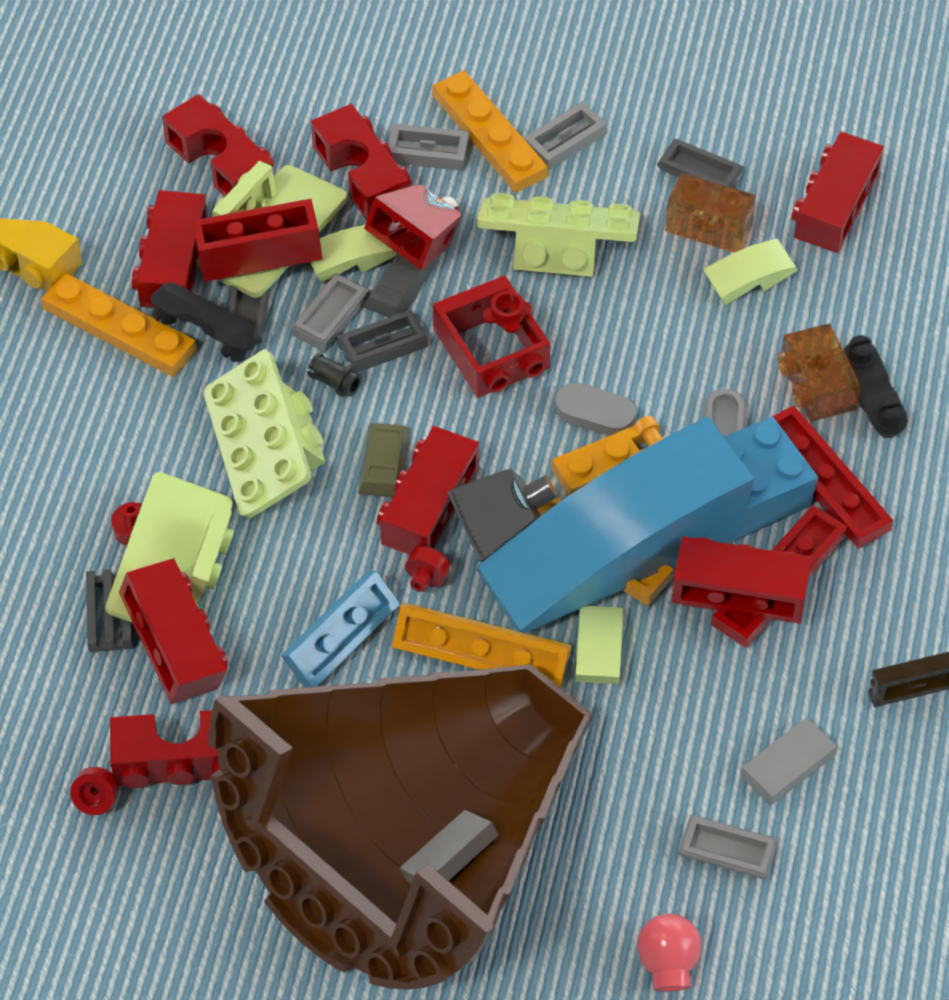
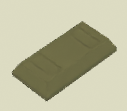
(383, 458)

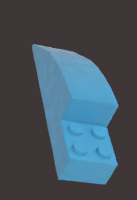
(638, 512)

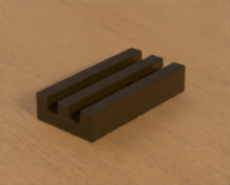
(909, 679)

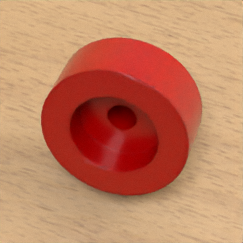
(123, 521)
(427, 568)
(94, 790)

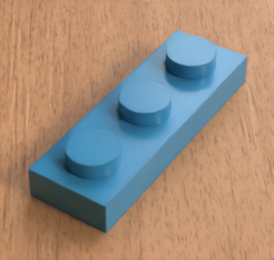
(340, 629)

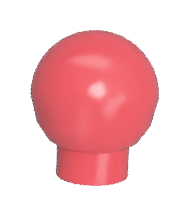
(669, 950)

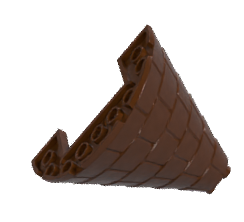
(356, 778)

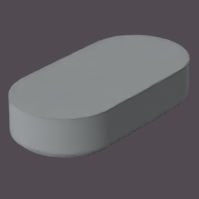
(594, 408)
(726, 410)

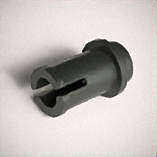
(343, 379)

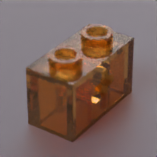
(710, 213)
(819, 372)

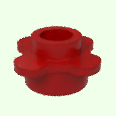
(507, 311)

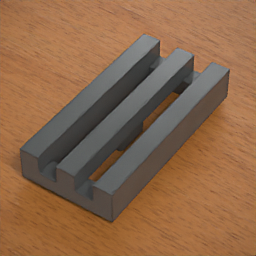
(386, 345)
(105, 581)

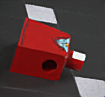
(414, 223)

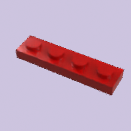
(837, 487)
(813, 536)

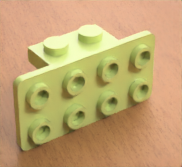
(263, 189)
(557, 235)
(262, 433)
(180, 524)

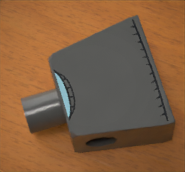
(499, 508)

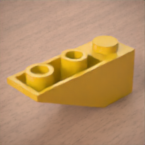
(37, 251)

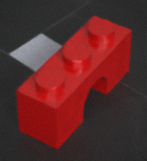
(202, 130)
(349, 140)
(144, 758)

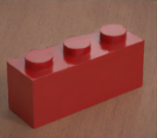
(837, 191)
(257, 240)
(170, 247)
(421, 499)
(741, 579)
(173, 630)

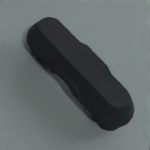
(178, 303)
(876, 392)

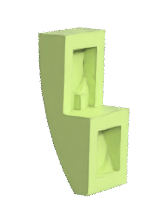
(350, 248)
(753, 266)
(599, 645)

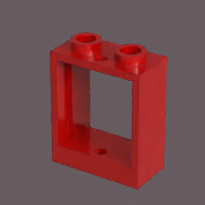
(460, 314)

